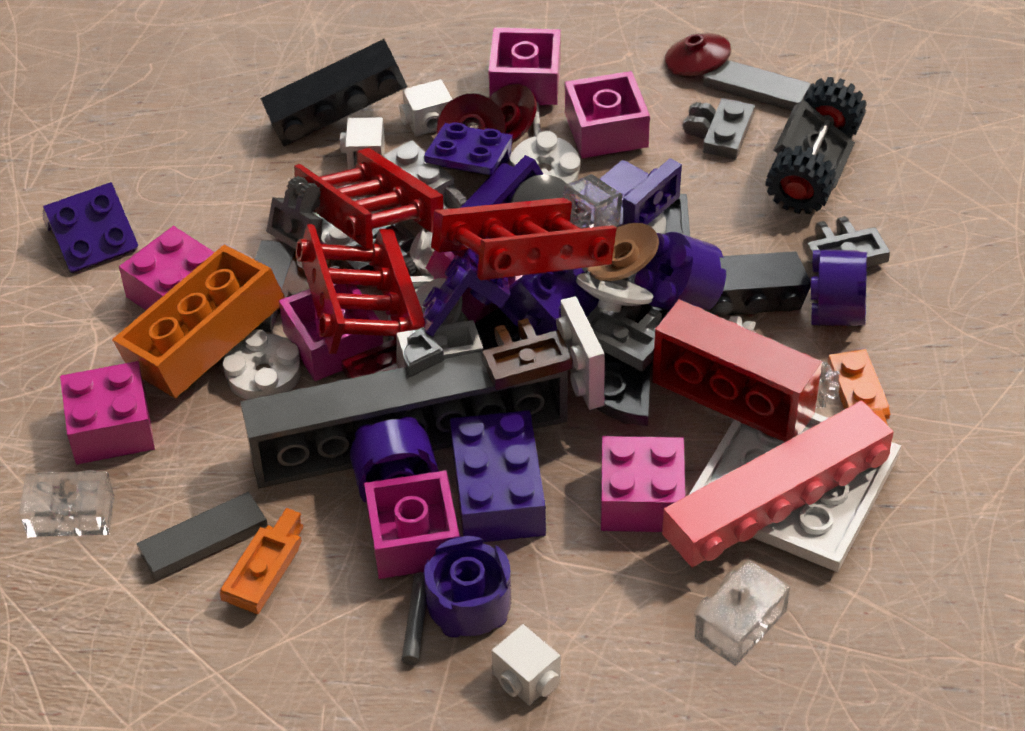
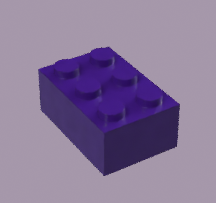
(498, 476)

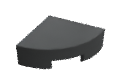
(421, 352)

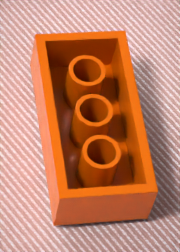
(200, 320)

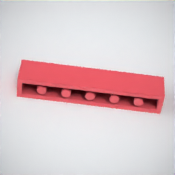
(776, 484)

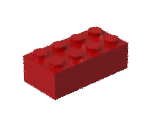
(735, 371)

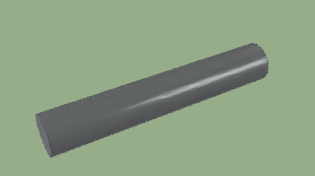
(415, 621)

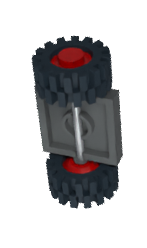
(815, 145)

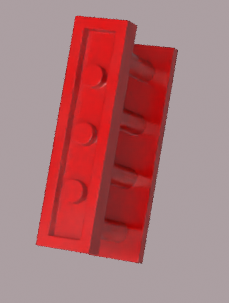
(375, 176)
(522, 238)
(390, 277)

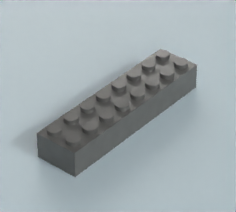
(314, 427)

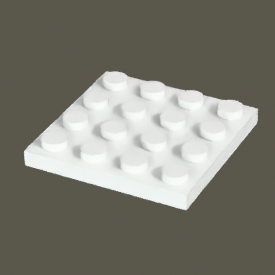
(814, 531)

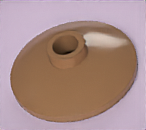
(633, 250)

